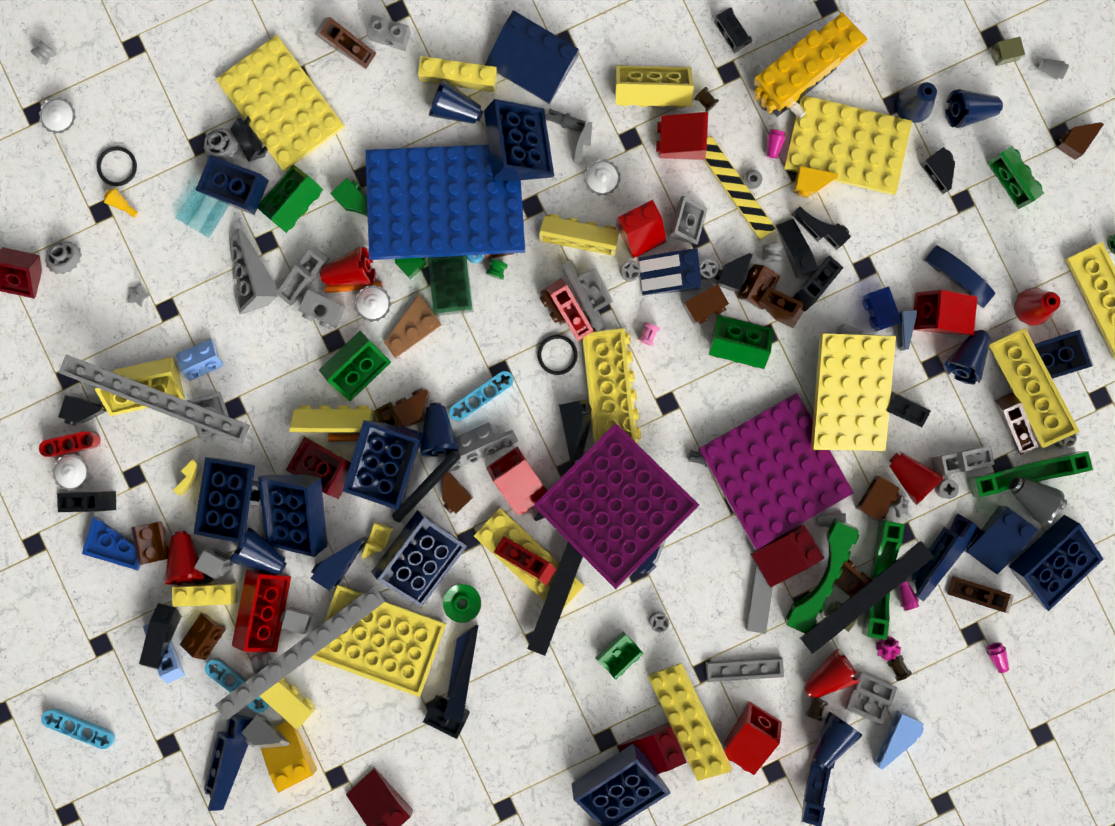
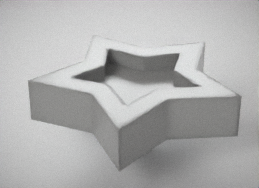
(137, 295)
(901, 506)

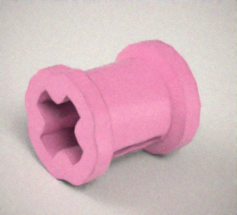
(648, 334)

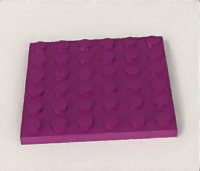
(773, 473)
(616, 506)

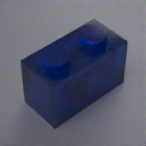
(881, 309)

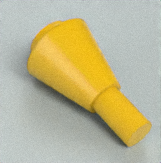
(115, 199)

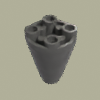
(1038, 499)

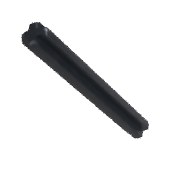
(424, 488)

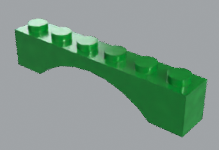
(352, 200)
(1037, 471)
(886, 551)
(804, 611)

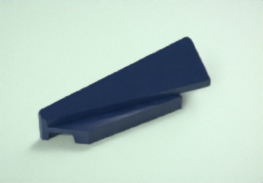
(946, 551)
(461, 674)
(226, 761)

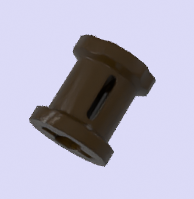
(706, 99)
(899, 668)
(816, 708)

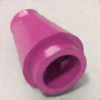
(774, 143)
(907, 596)
(998, 656)

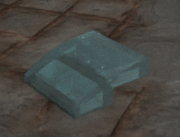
(201, 212)

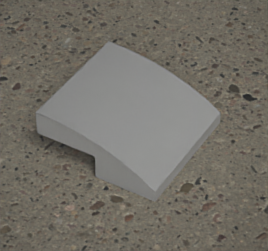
(871, 698)

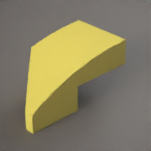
(190, 472)
(377, 540)

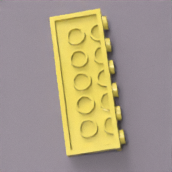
(611, 382)

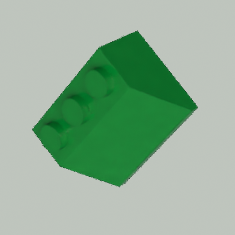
(1016, 177)
(290, 198)
(741, 342)
(354, 366)

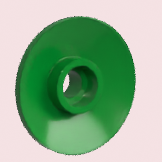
(462, 613)

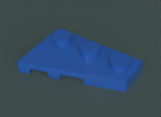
(110, 545)

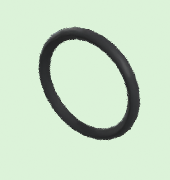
(114, 149)
(574, 350)

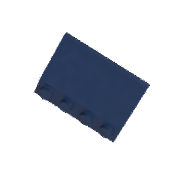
(532, 57)
(518, 141)
(383, 463)
(224, 499)
(293, 513)
(418, 559)
(1056, 562)
(619, 788)

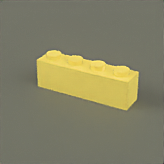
(458, 74)

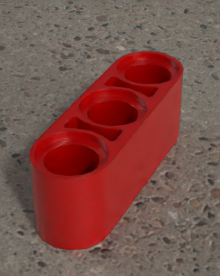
(60, 444)

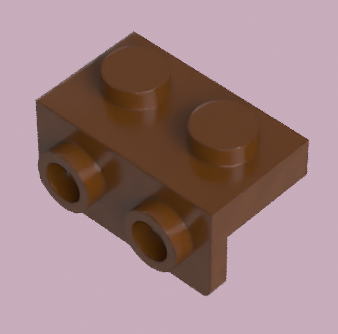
(202, 637)

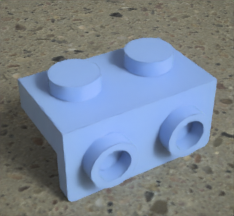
(199, 360)

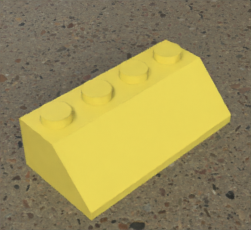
(653, 86)
(579, 235)
(158, 374)
(330, 420)

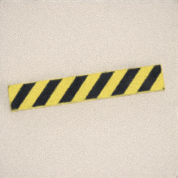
(737, 190)

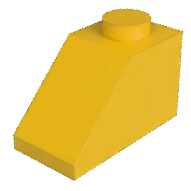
(810, 181)

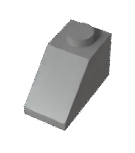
(263, 734)

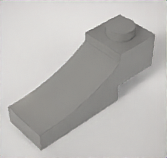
(302, 275)
(963, 461)

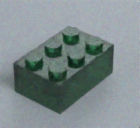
(450, 285)

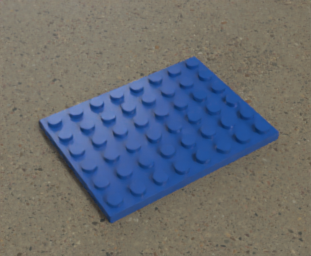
(440, 204)

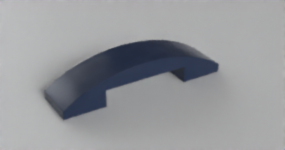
(960, 274)
(815, 794)

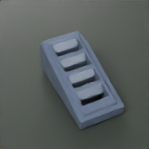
(905, 329)

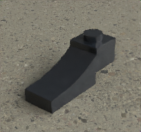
(834, 234)

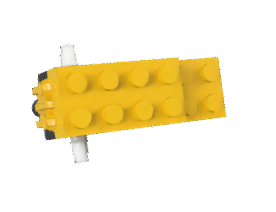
(806, 66)

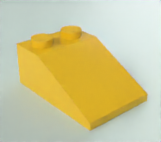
(288, 763)

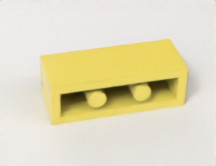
(204, 594)
(289, 703)

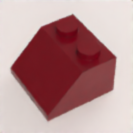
(19, 272)

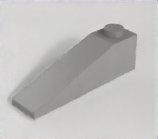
(254, 283)

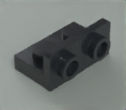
(436, 719)

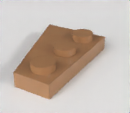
(412, 328)

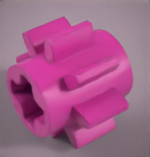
(888, 648)

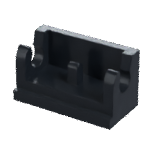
(732, 30)
(247, 139)
(908, 409)

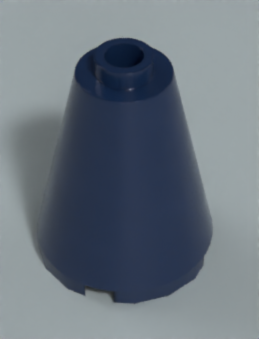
(916, 102)
(454, 105)
(971, 107)
(969, 358)
(438, 432)
(258, 554)
(834, 740)

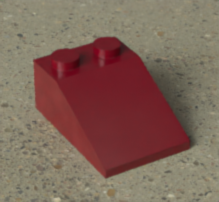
(322, 463)
(787, 555)
(659, 747)
(378, 801)

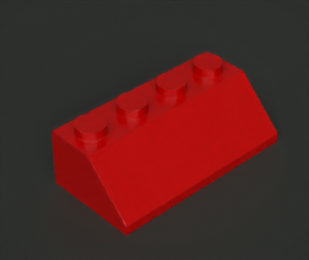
(260, 611)

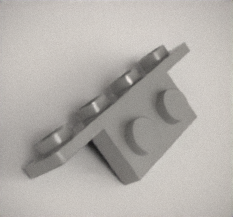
(590, 291)
(480, 443)

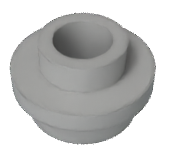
(752, 185)

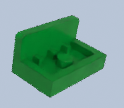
(619, 655)

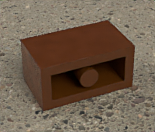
(705, 304)
(878, 498)

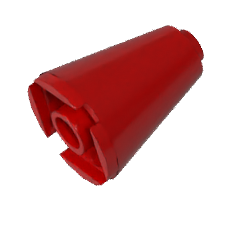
(349, 269)
(1036, 306)
(914, 477)
(182, 560)
(831, 676)

